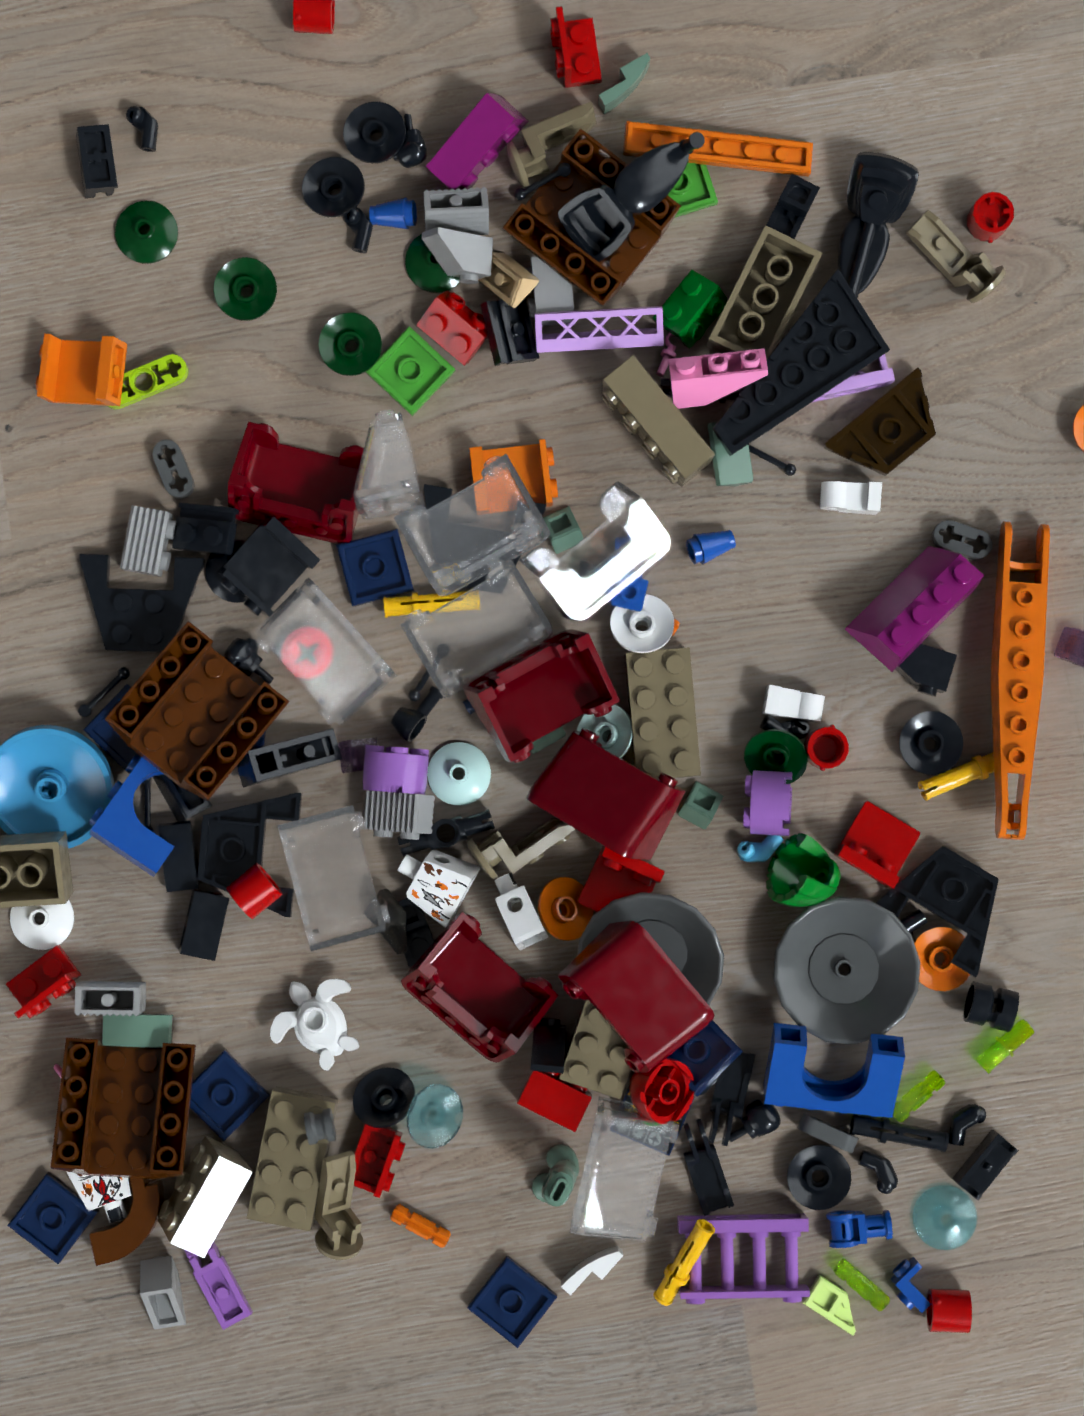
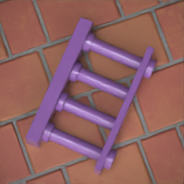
(758, 1227)

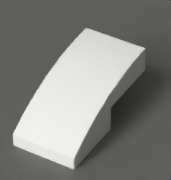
(598, 1263)

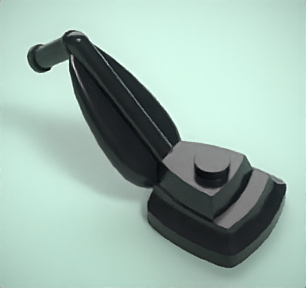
(877, 195)
(603, 216)

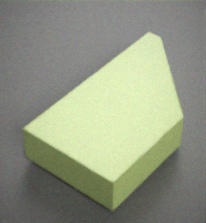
(831, 1303)

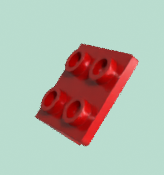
(577, 53)
(877, 844)
(617, 877)
(46, 978)

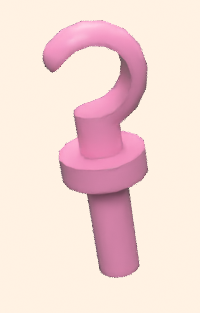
(666, 354)

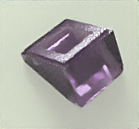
(1071, 646)
(353, 754)

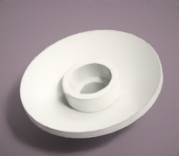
(654, 615)
(54, 930)

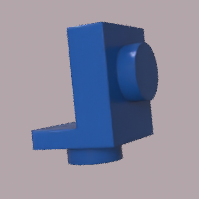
(632, 596)
(909, 1293)

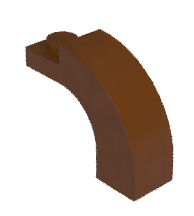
(122, 1238)

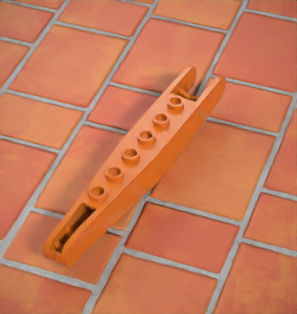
(1017, 676)

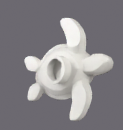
(317, 1021)

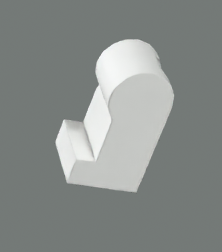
(851, 497)
(792, 704)

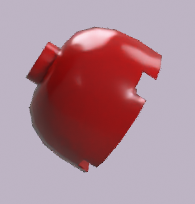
(663, 1091)

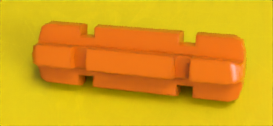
(420, 1225)

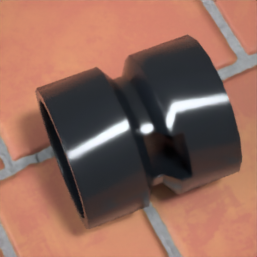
(980, 1003)

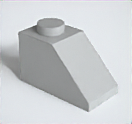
(461, 253)
(162, 1292)

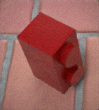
(555, 1099)

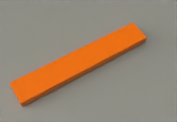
(724, 148)

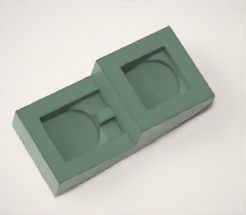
(630, 78)
(138, 1031)

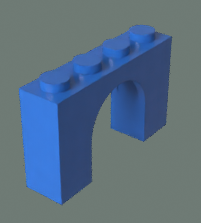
(121, 828)
(867, 1092)

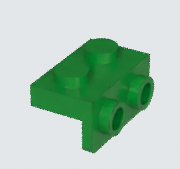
(692, 308)

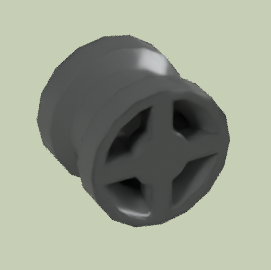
(320, 1126)

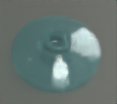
(444, 1118)
(938, 1202)

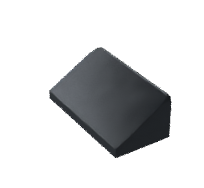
(180, 801)

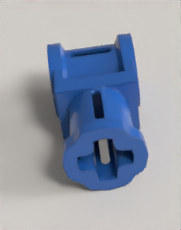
(857, 1227)

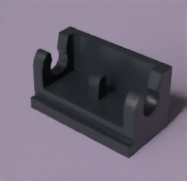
(96, 160)
(203, 924)
(984, 1164)

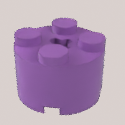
(395, 769)
(769, 802)

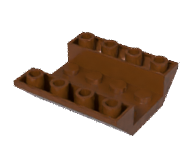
(542, 232)
(195, 713)
(123, 1109)

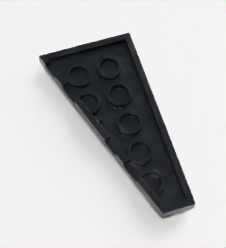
(815, 355)

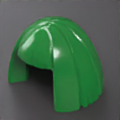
(801, 873)

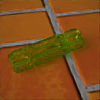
(918, 1095)
(861, 1285)

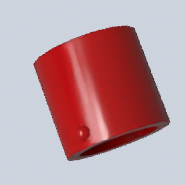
(314, 16)
(990, 216)
(826, 747)
(254, 891)
(949, 1310)

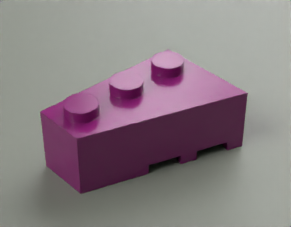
(476, 142)

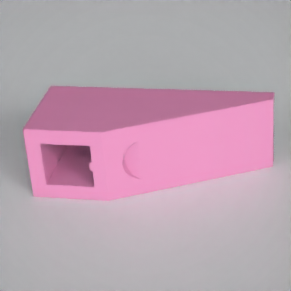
(710, 377)

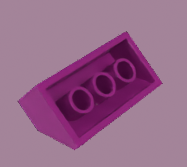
(914, 605)

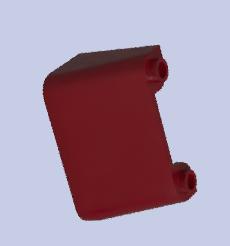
(295, 485)
(541, 692)
(606, 796)
(478, 991)
(637, 993)

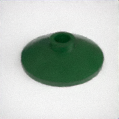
(157, 242)
(423, 272)
(240, 274)
(348, 328)
(760, 754)

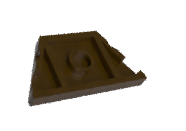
(888, 428)

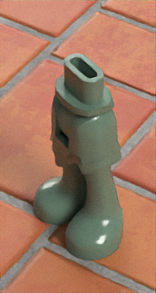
(559, 1182)

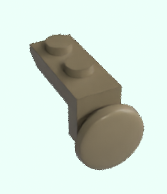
(544, 136)
(954, 258)
(528, 850)
(340, 1228)

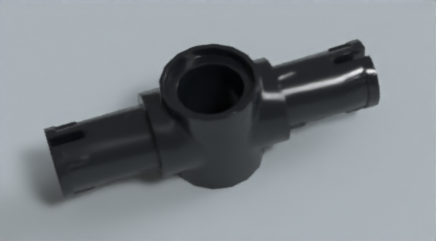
(463, 828)

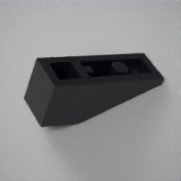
(928, 669)
(288, 757)
(548, 1046)

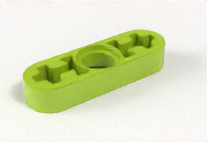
(162, 365)

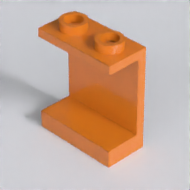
(81, 371)
(531, 464)

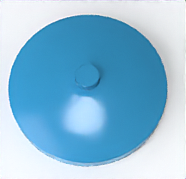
(52, 782)

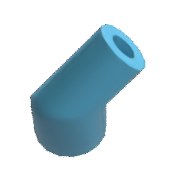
(759, 851)

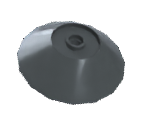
(676, 928)
(880, 974)

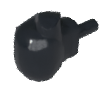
(414, 148)
(244, 656)
(759, 1121)

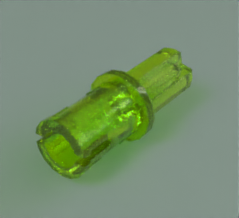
(1005, 1045)

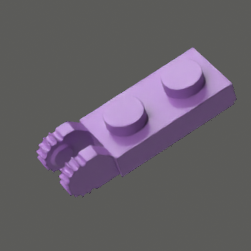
(220, 1288)

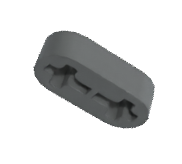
(166, 472)
(964, 532)
(827, 1133)

